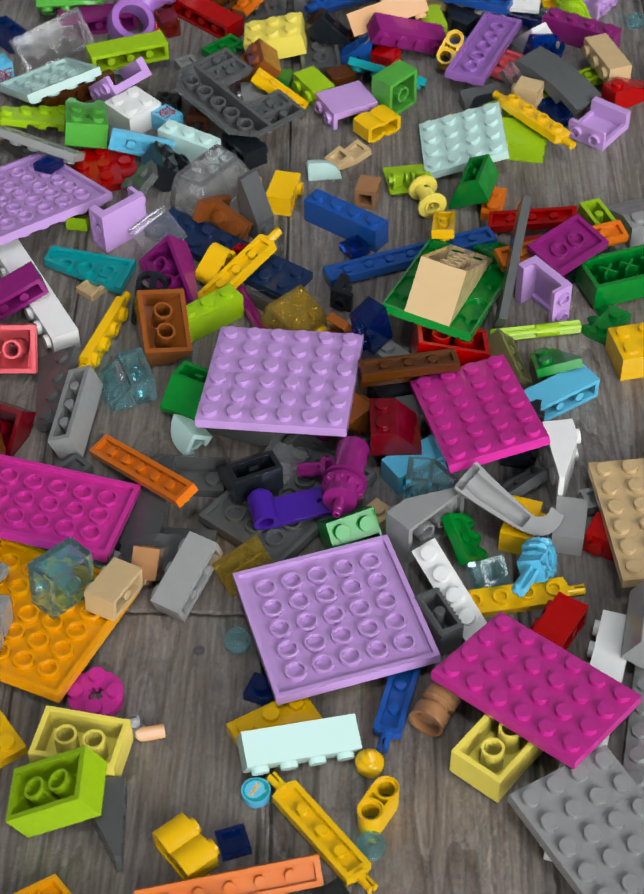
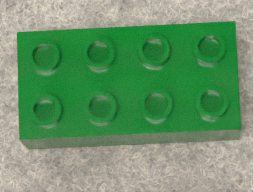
(612, 277)

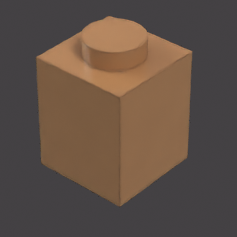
(368, 192)
(150, 560)

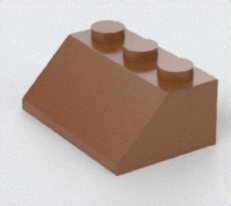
(162, 325)

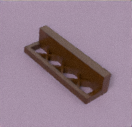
(81, 92)
(406, 367)

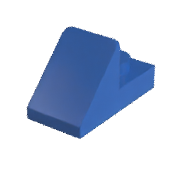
(359, 48)

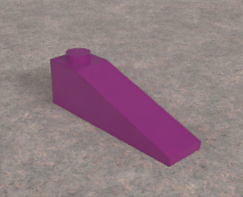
(175, 262)

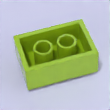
(56, 791)

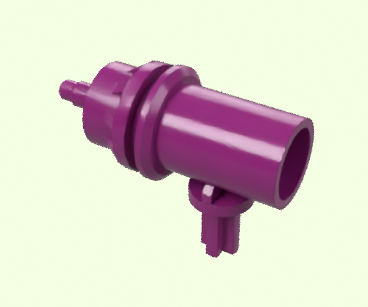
(342, 476)

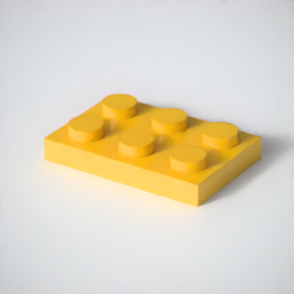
(273, 715)

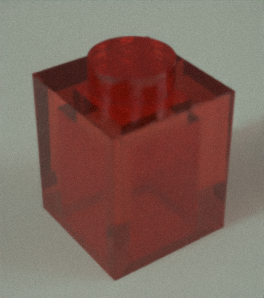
(168, 22)

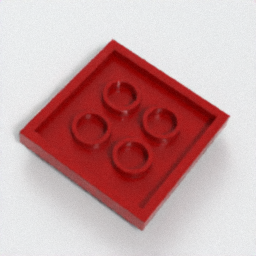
(106, 167)

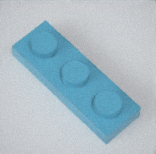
(133, 142)

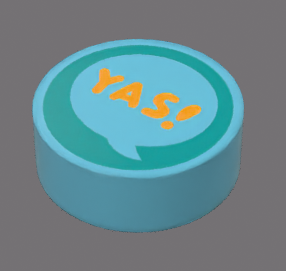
(256, 792)

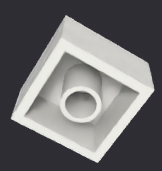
(132, 110)

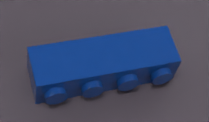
(345, 219)

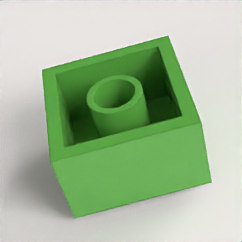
(396, 86)

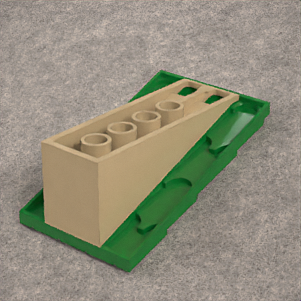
(446, 289)

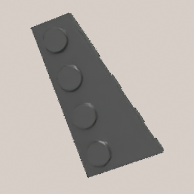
(50, 383)

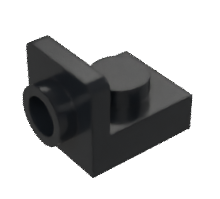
(341, 295)

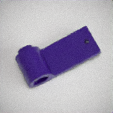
(285, 509)

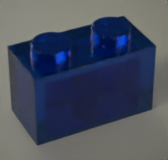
(372, 321)

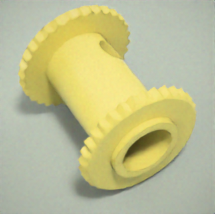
(428, 199)

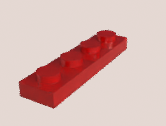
(537, 220)

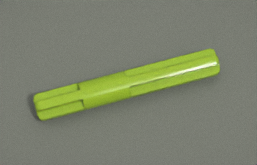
(542, 329)

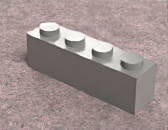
(75, 412)

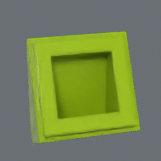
(78, 223)

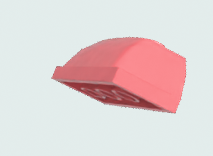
(18, 348)

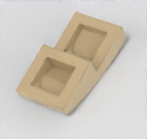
(350, 155)

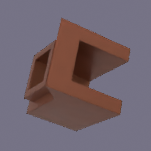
(196, 116)

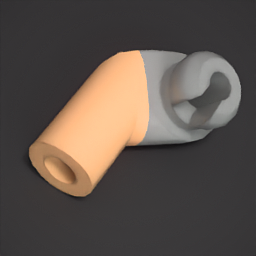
(145, 733)

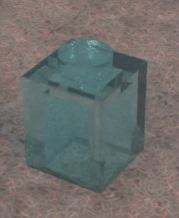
(488, 571)

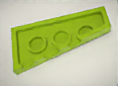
(38, 117)

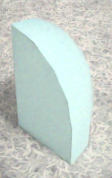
(322, 170)
(187, 436)

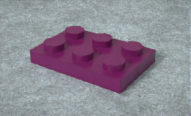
(568, 245)

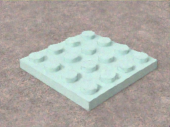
(50, 80)
(457, 137)

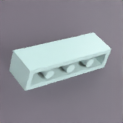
(299, 743)

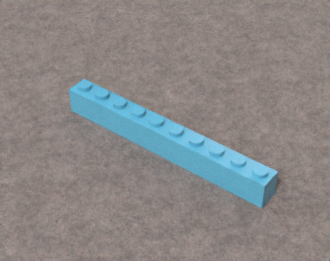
(558, 396)

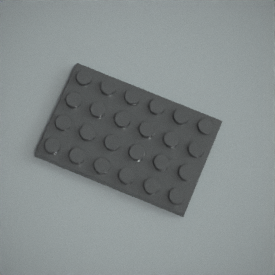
(281, 542)

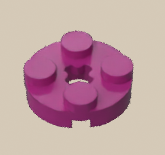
(97, 681)

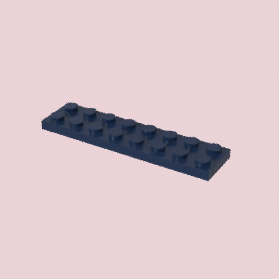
(274, 275)

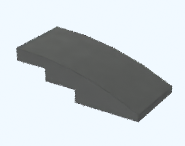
(560, 79)

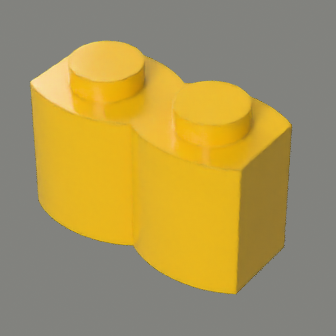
(376, 123)
(185, 847)

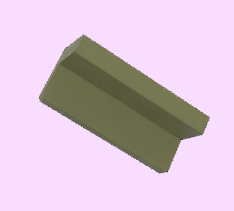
(502, 343)

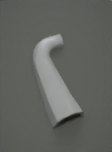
(488, 494)

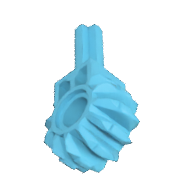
(535, 564)

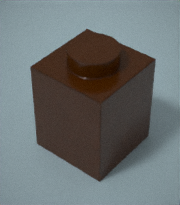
(340, 75)

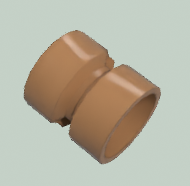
(434, 709)

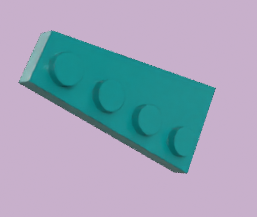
(361, 66)
(98, 268)

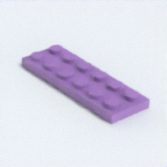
(483, 49)

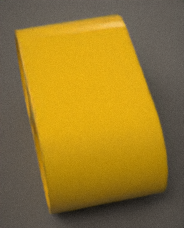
(449, 49)
(213, 262)
(378, 806)

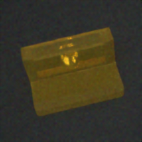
(244, 557)

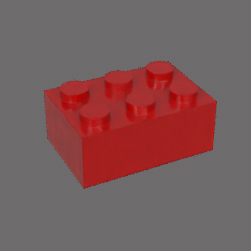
(431, 340)

